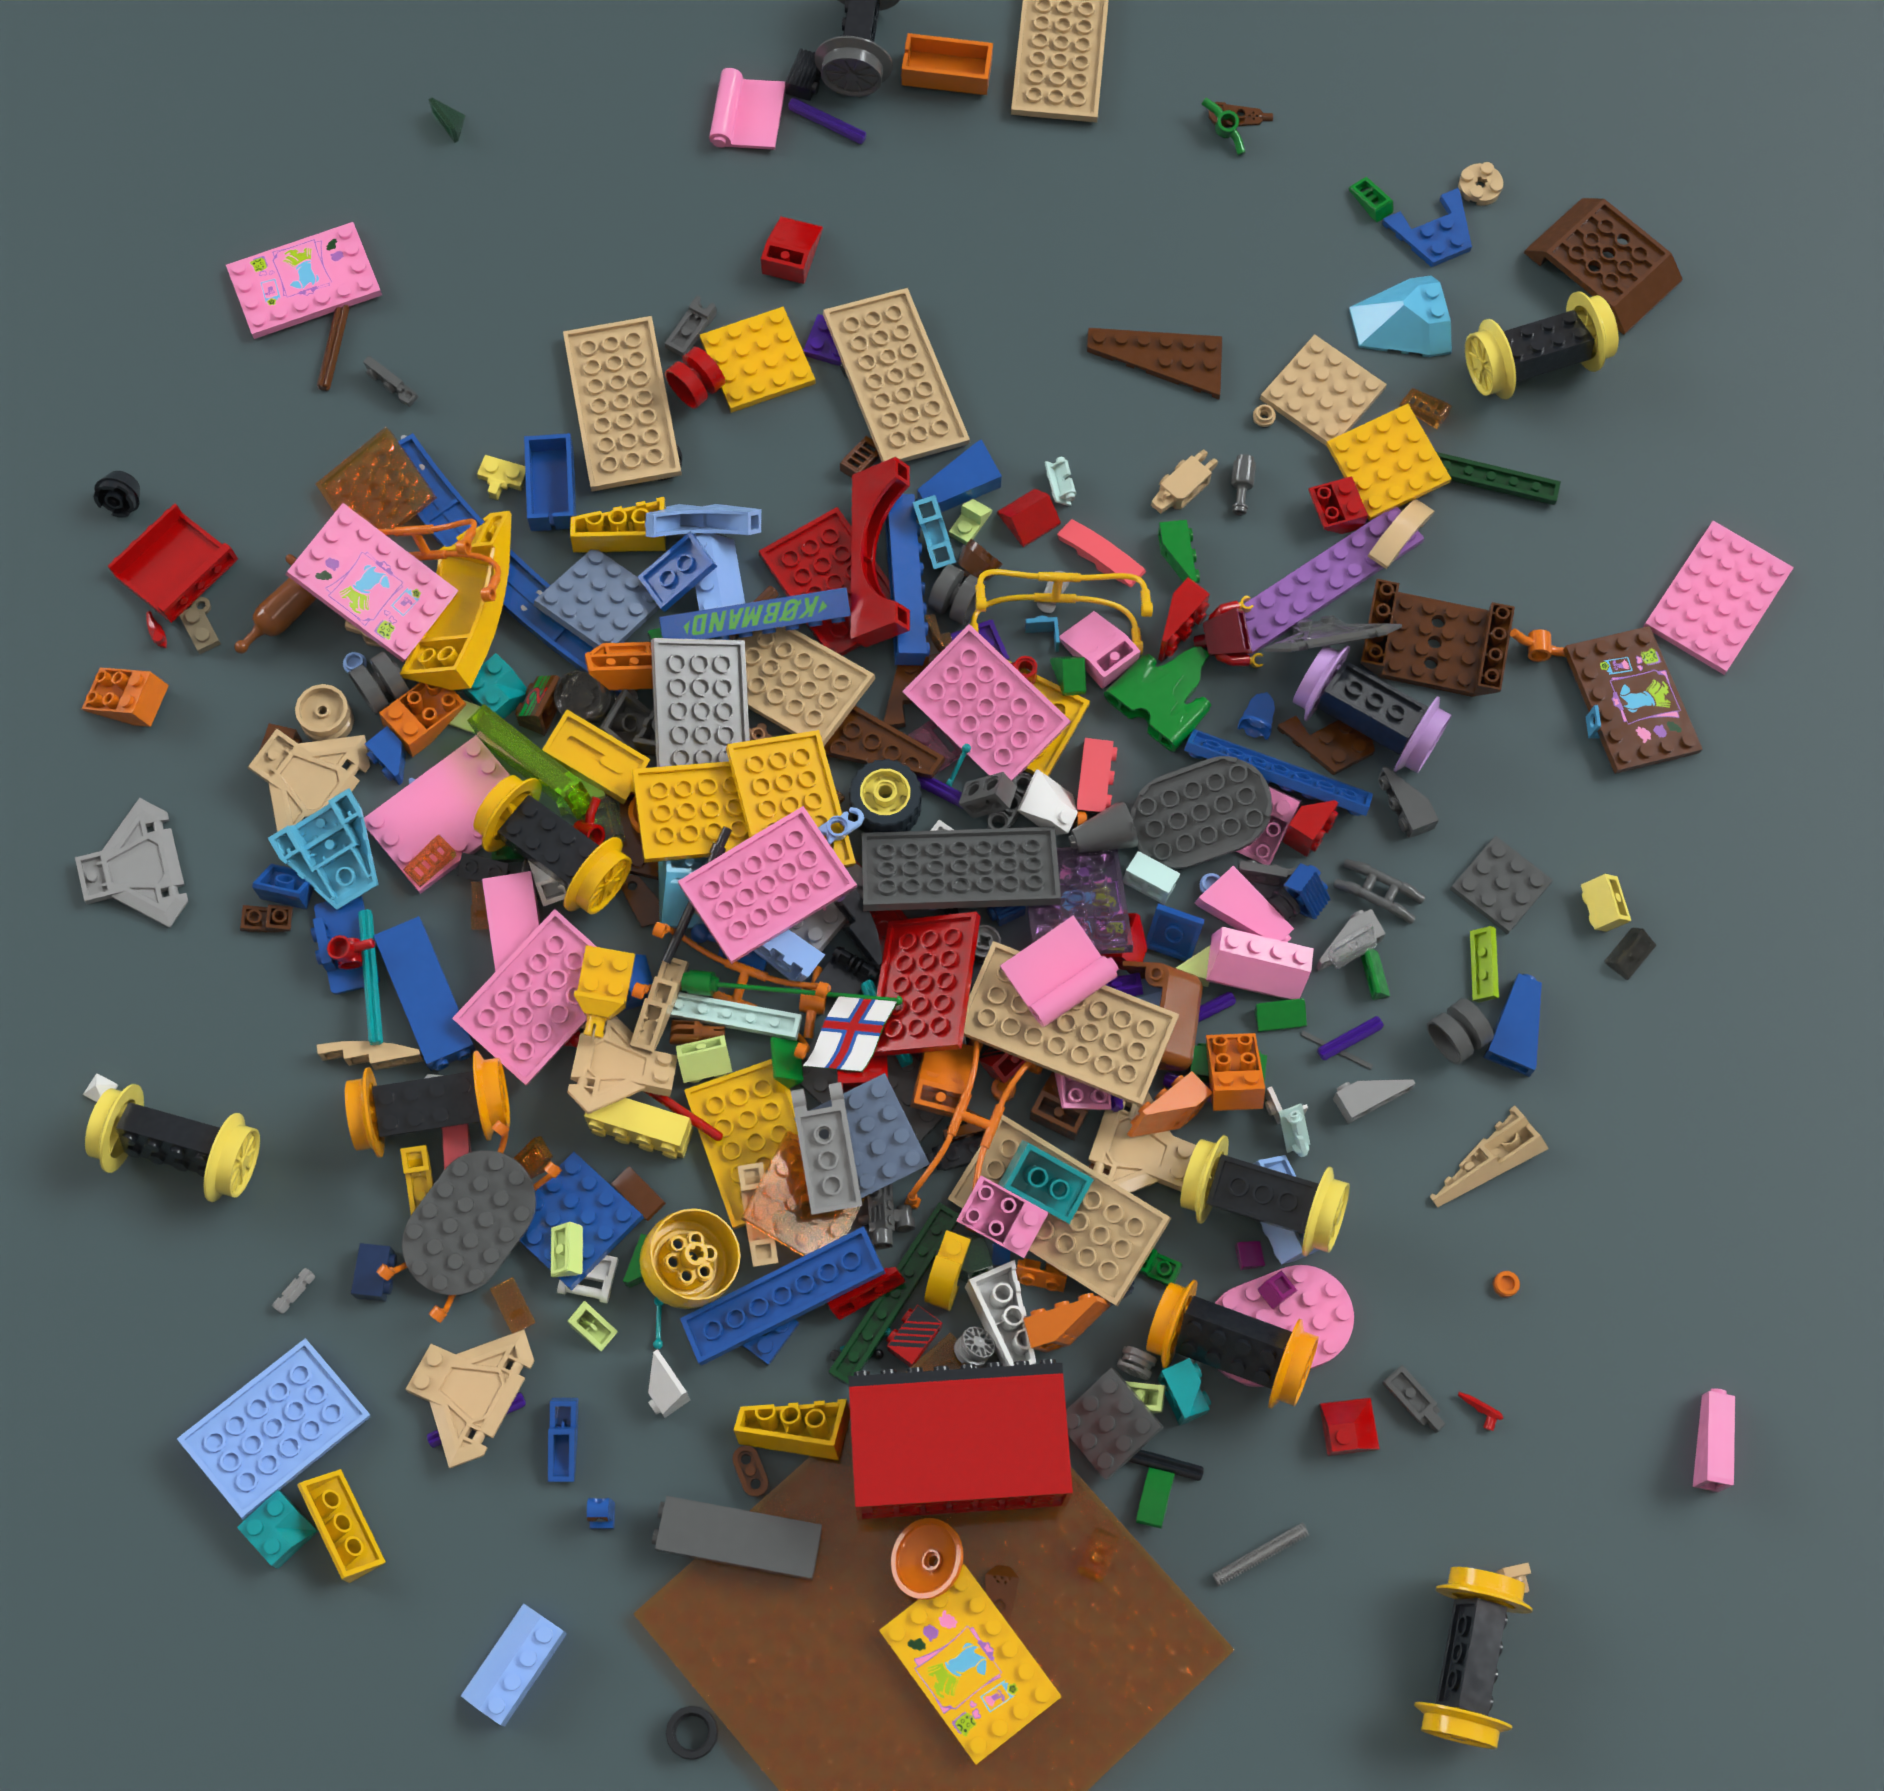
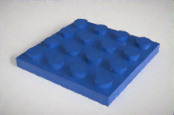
(584, 1199)

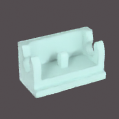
(1151, 877)

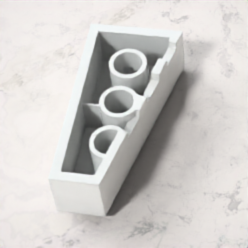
(1001, 1312)

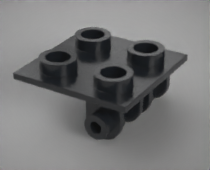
(847, 972)

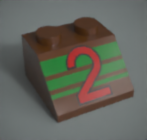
(539, 705)

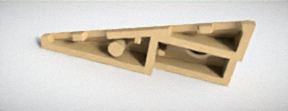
(1506, 1148)

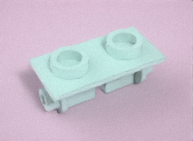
(1062, 490)
(1295, 1130)

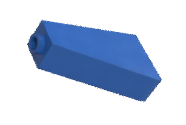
(963, 479)
(1518, 1027)

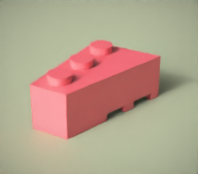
(1096, 775)

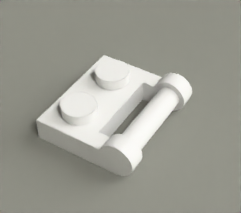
(604, 1273)

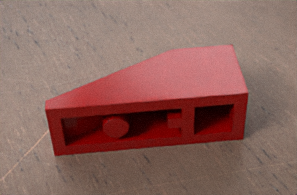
(866, 1293)

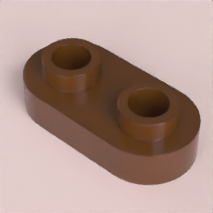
(750, 1471)

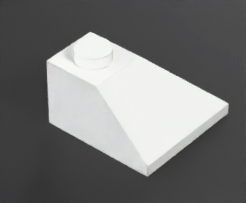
(1048, 804)
(665, 1387)

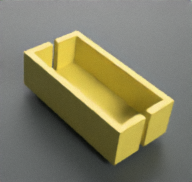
(643, 1125)

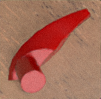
(156, 631)
(1492, 1414)

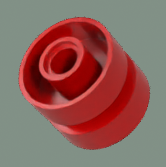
(695, 377)

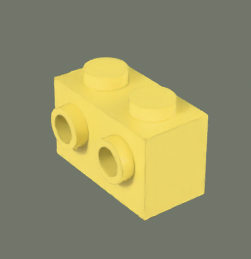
(1605, 903)

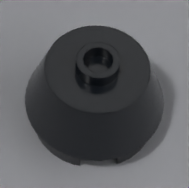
(118, 493)

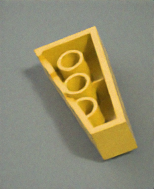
(616, 530)
(795, 1428)

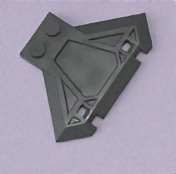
(1328, 632)

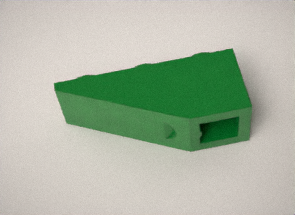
(1176, 548)

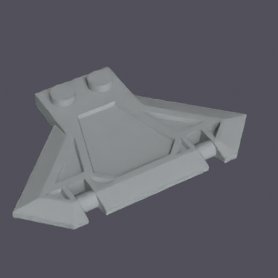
(137, 867)

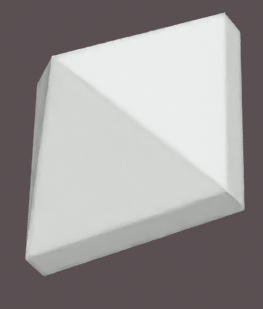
(98, 1086)

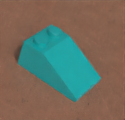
(1045, 1181)

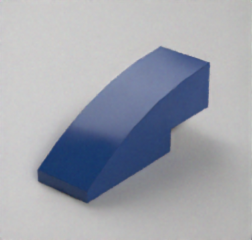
(562, 1439)

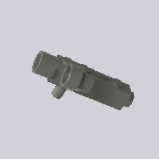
(883, 1217)

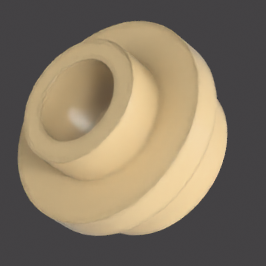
(1264, 410)

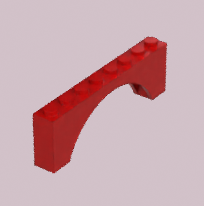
(873, 496)

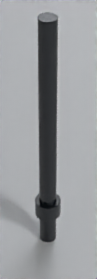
(716, 850)

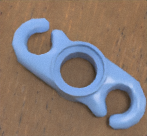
(849, 826)

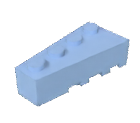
(790, 955)

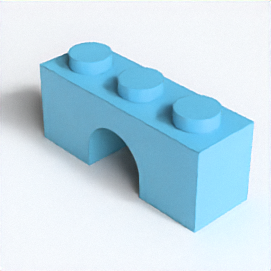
(934, 532)

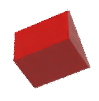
(1030, 516)

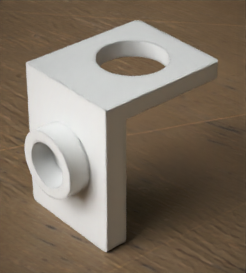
(1273, 1105)

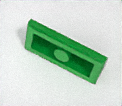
(1375, 975)
(1280, 1015)
(786, 1067)

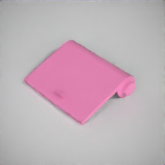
(746, 112)
(1058, 971)

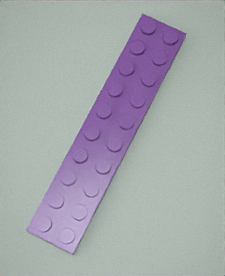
(1319, 582)

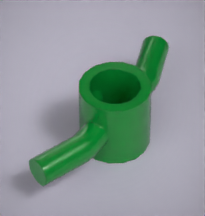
(1226, 132)

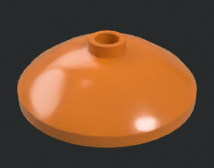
(915, 1556)

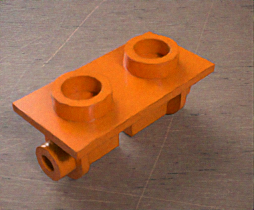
(1029, 1274)

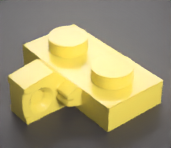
(501, 475)

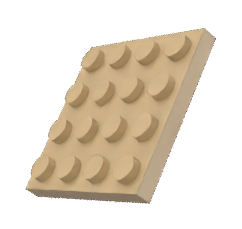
(1323, 391)

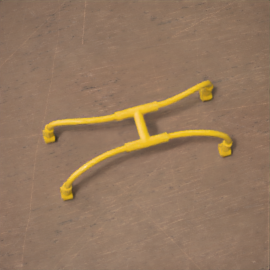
(1056, 596)

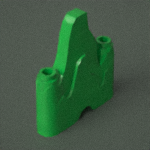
(1161, 695)

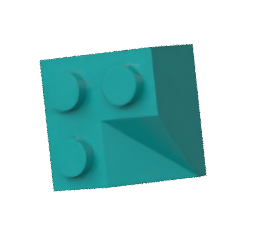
(497, 687)
(1183, 1391)
(277, 1529)

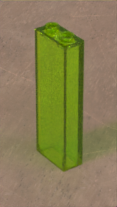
(530, 761)

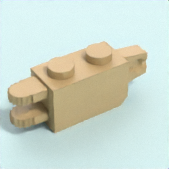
(1184, 483)

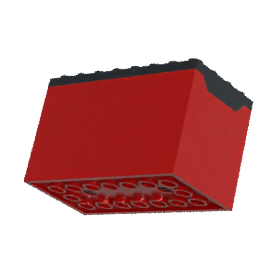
(959, 1439)

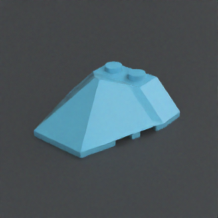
(1405, 319)
(330, 850)

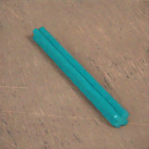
(370, 980)

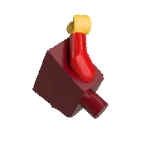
(1228, 635)

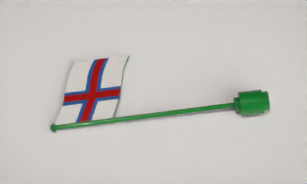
(847, 1033)

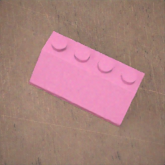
(1258, 964)

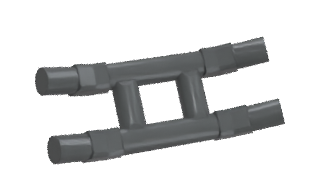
(1386, 902)

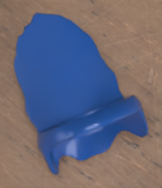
(1258, 716)

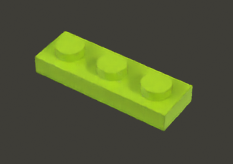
(1484, 964)

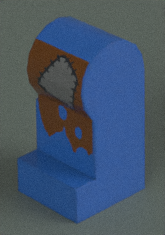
(601, 1513)

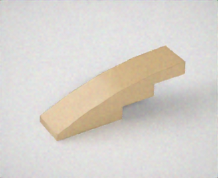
(658, 1005)
(379, 1056)

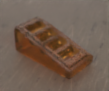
(1428, 400)
(430, 848)

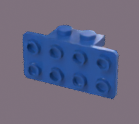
(331, 923)

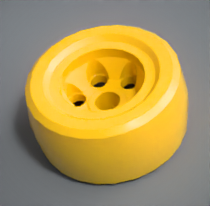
(713, 1239)

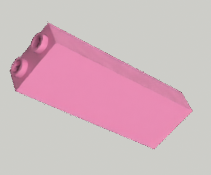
(510, 912)

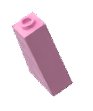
(1243, 907)
(1715, 1442)

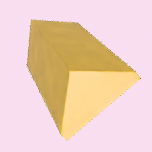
(341, 1525)

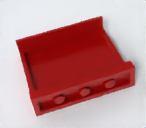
(172, 563)

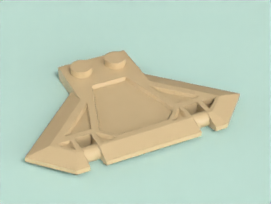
(307, 773)
(617, 1068)
(1138, 1159)
(471, 1391)

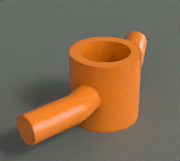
(1538, 644)
(811, 1006)

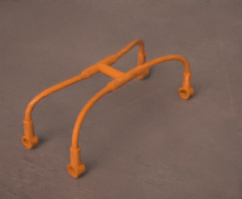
(463, 549)
(745, 971)
(962, 1115)
(440, 1313)

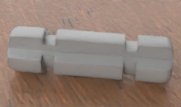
(293, 1291)

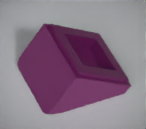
(1249, 1255)
(1277, 1289)

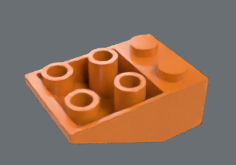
(126, 695)
(421, 715)
(1235, 1072)
(942, 1080)
(1172, 1107)
(1064, 1323)

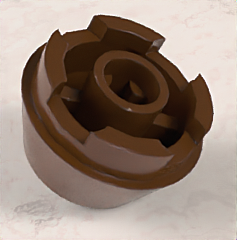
(976, 559)

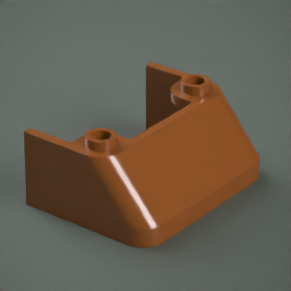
(1180, 995)

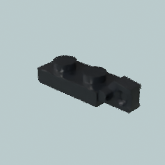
(958, 1153)

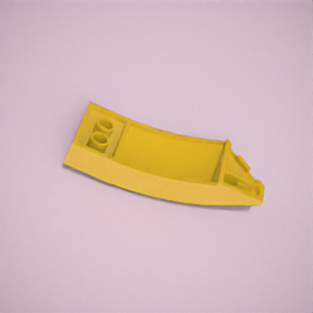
(464, 631)

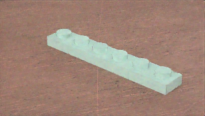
(737, 1016)

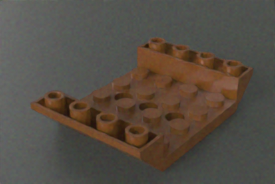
(1631, 280)
(1470, 642)

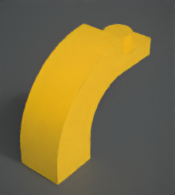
(945, 1271)

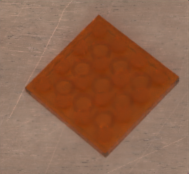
(378, 483)
(783, 1206)

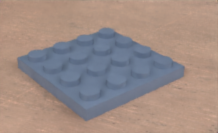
(598, 600)
(880, 1135)

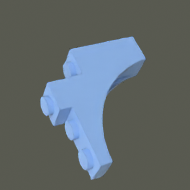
(705, 519)

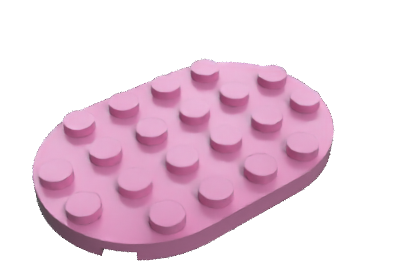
(1318, 1302)

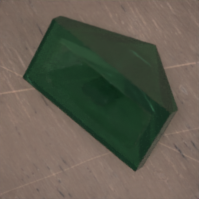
(448, 117)

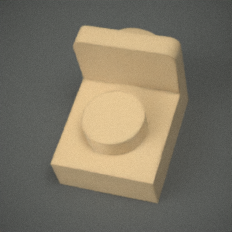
(1517, 1572)

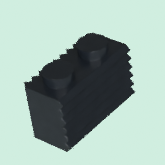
(803, 76)

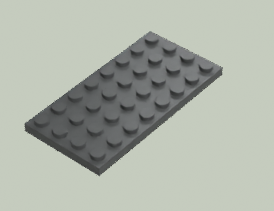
(960, 869)

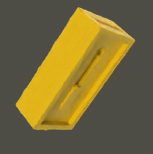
(594, 756)

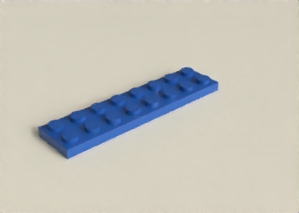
(1282, 773)
(782, 1296)

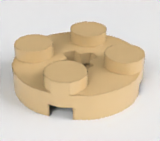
(1480, 173)

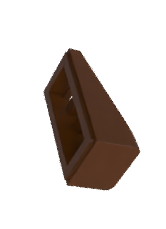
(846, 464)

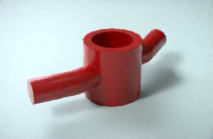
(588, 827)

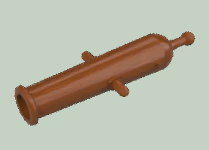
(279, 609)

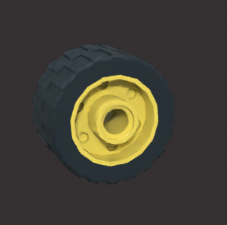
(886, 796)

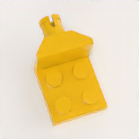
(603, 986)

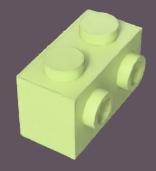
(704, 1059)

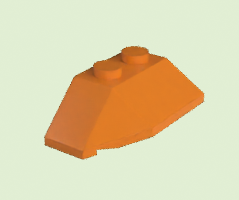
(621, 665)

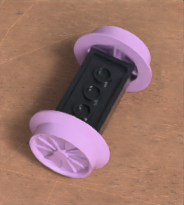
(1371, 707)

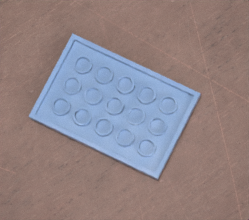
(273, 1428)

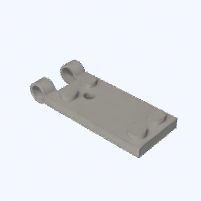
(830, 1161)

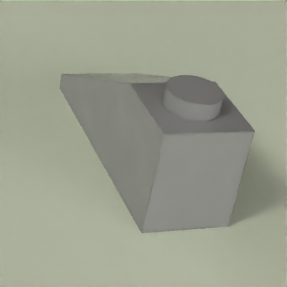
(1357, 921)
(1366, 1096)

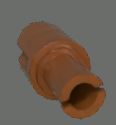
(691, 1031)

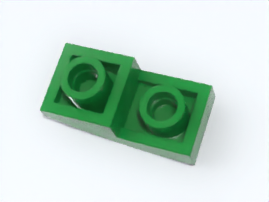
(1161, 1268)
(1155, 1498)

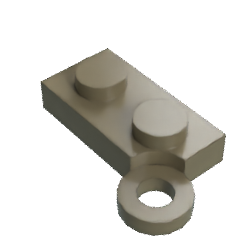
(199, 626)

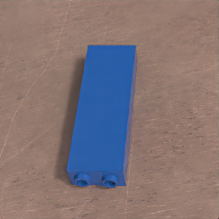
(424, 994)

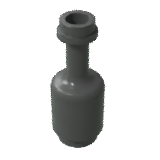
(1242, 480)

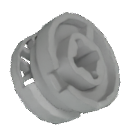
(986, 936)
(973, 1348)
(1136, 1362)

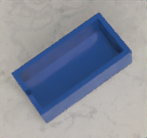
(550, 481)

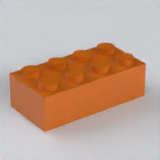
(947, 64)

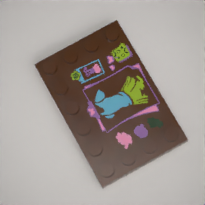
(1635, 698)

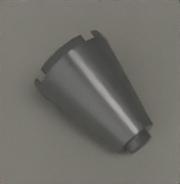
(1105, 831)

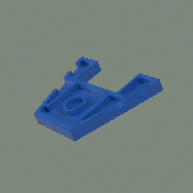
(1437, 239)

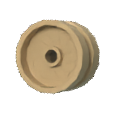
(324, 713)

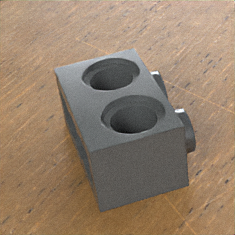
(987, 795)

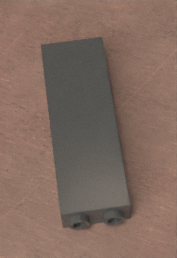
(737, 1537)

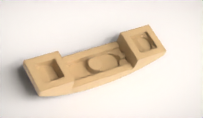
(1400, 532)
(761, 1246)

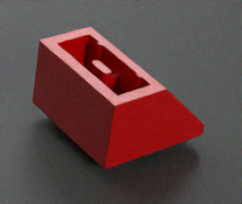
(1339, 505)
(1310, 826)

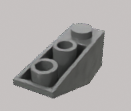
(1411, 806)

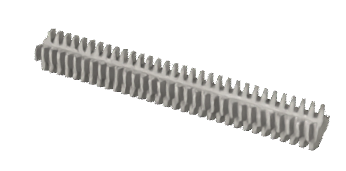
(1260, 1553)

